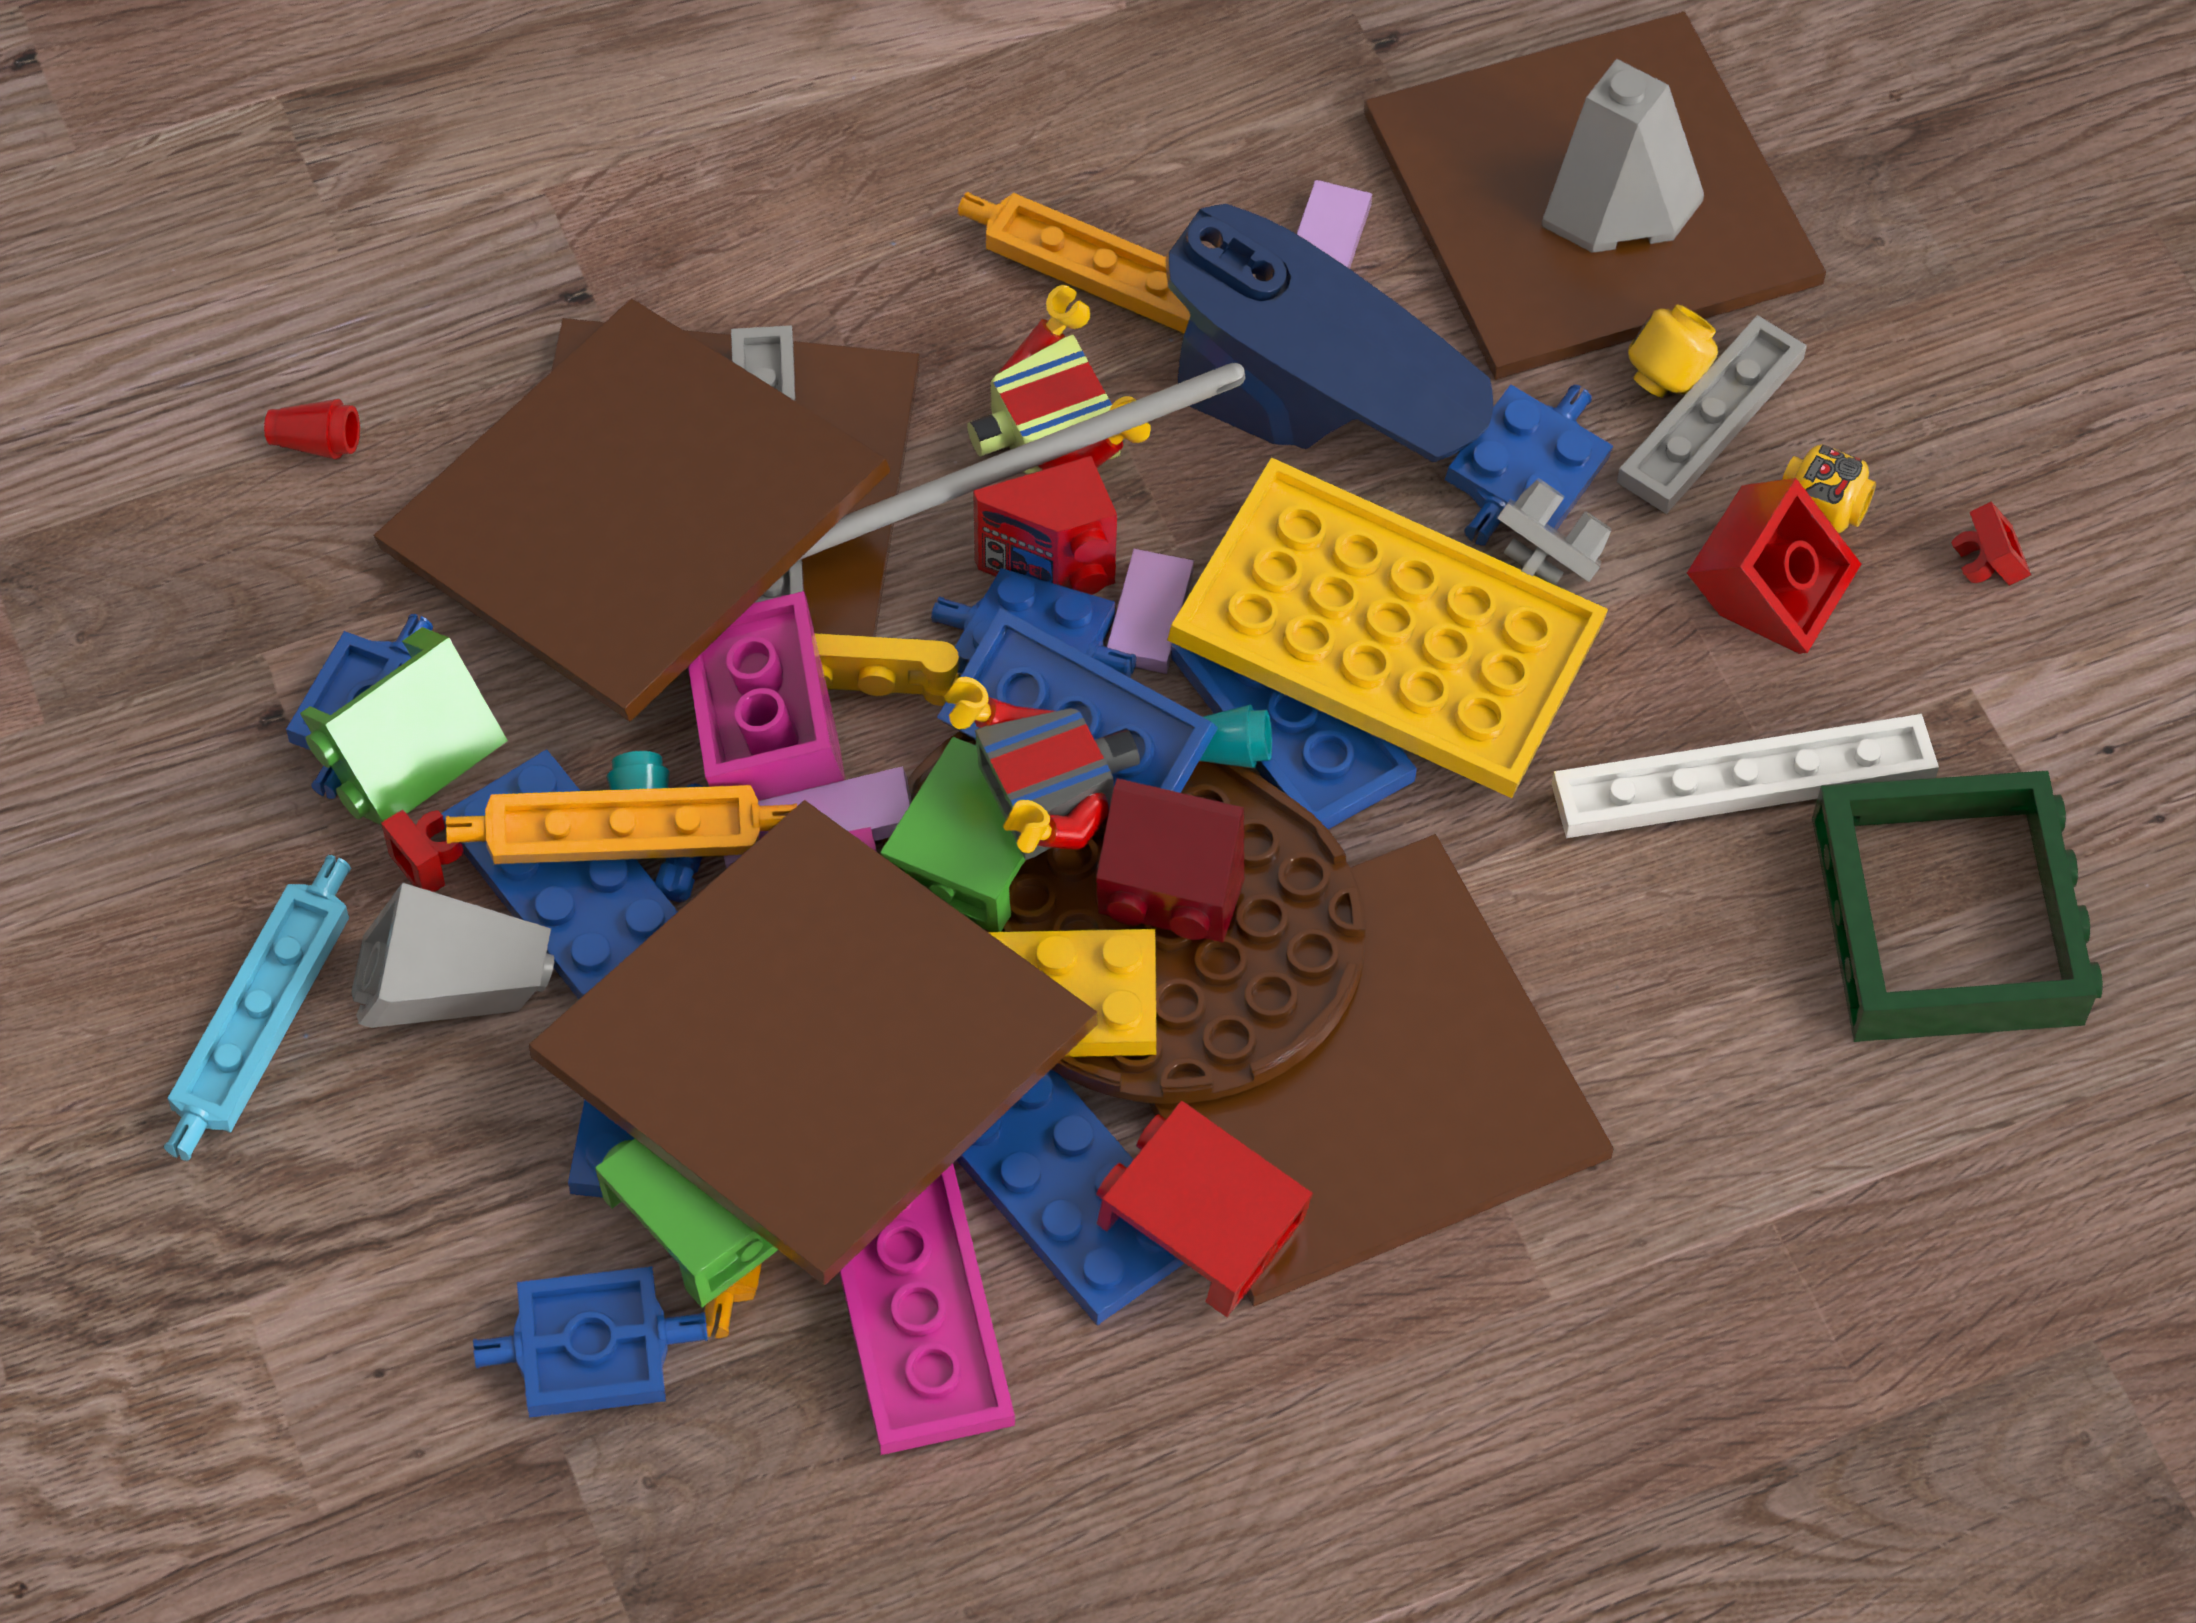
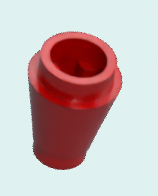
(315, 428)

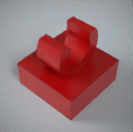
(1997, 547)
(414, 851)

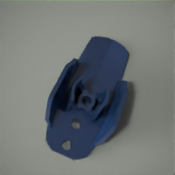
(1314, 343)

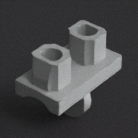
(1576, 551)

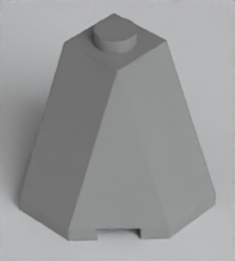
(1625, 166)
(446, 961)

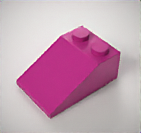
(766, 703)

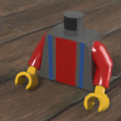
(1042, 767)

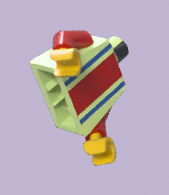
(1050, 389)

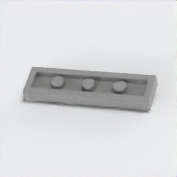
(1711, 414)

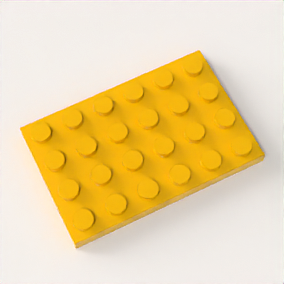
(1389, 626)

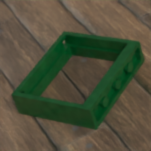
(1954, 1010)

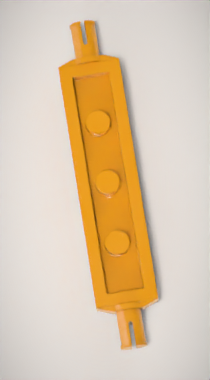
(1078, 255)
(618, 824)

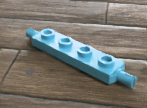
(258, 1008)

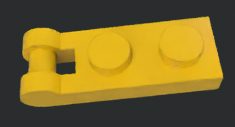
(888, 665)

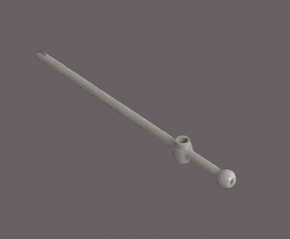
(1031, 455)

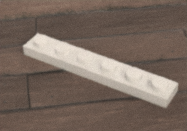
(1740, 775)

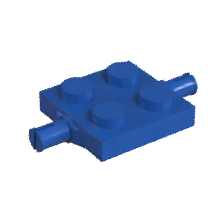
(1527, 444)
(1057, 610)
(348, 672)
(590, 1341)

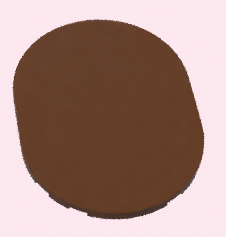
(1228, 1008)

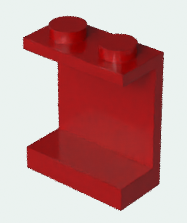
(1205, 1202)

